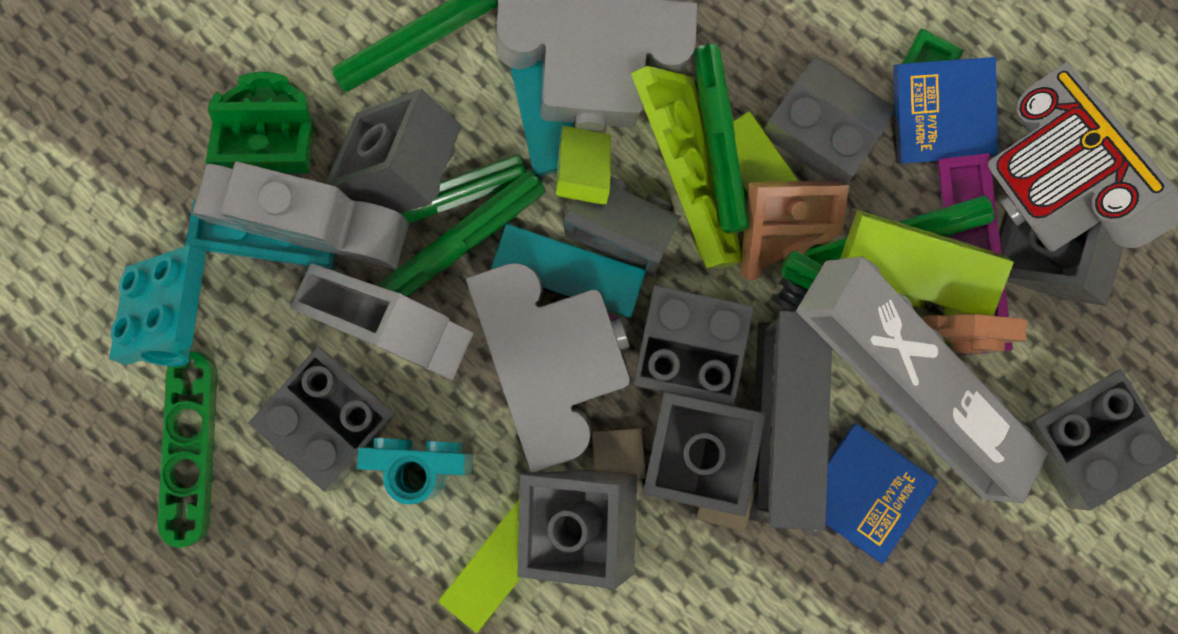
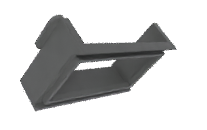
(798, 424)

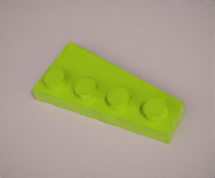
(678, 126)

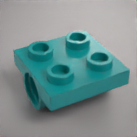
(158, 309)
(396, 457)

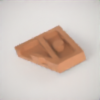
(790, 219)
(978, 332)

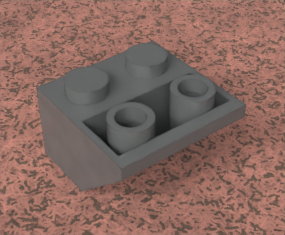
(693, 345)
(322, 420)
(1100, 443)

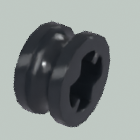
(789, 296)

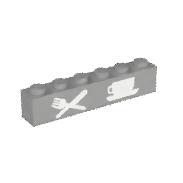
(922, 379)

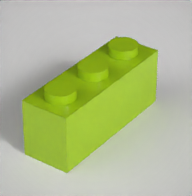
(930, 265)

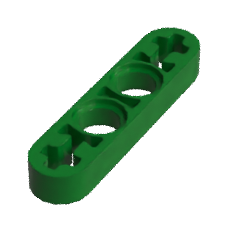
(178, 448)

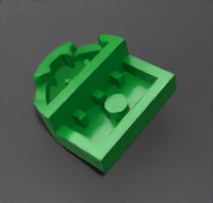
(261, 125)

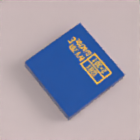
(945, 109)
(873, 493)

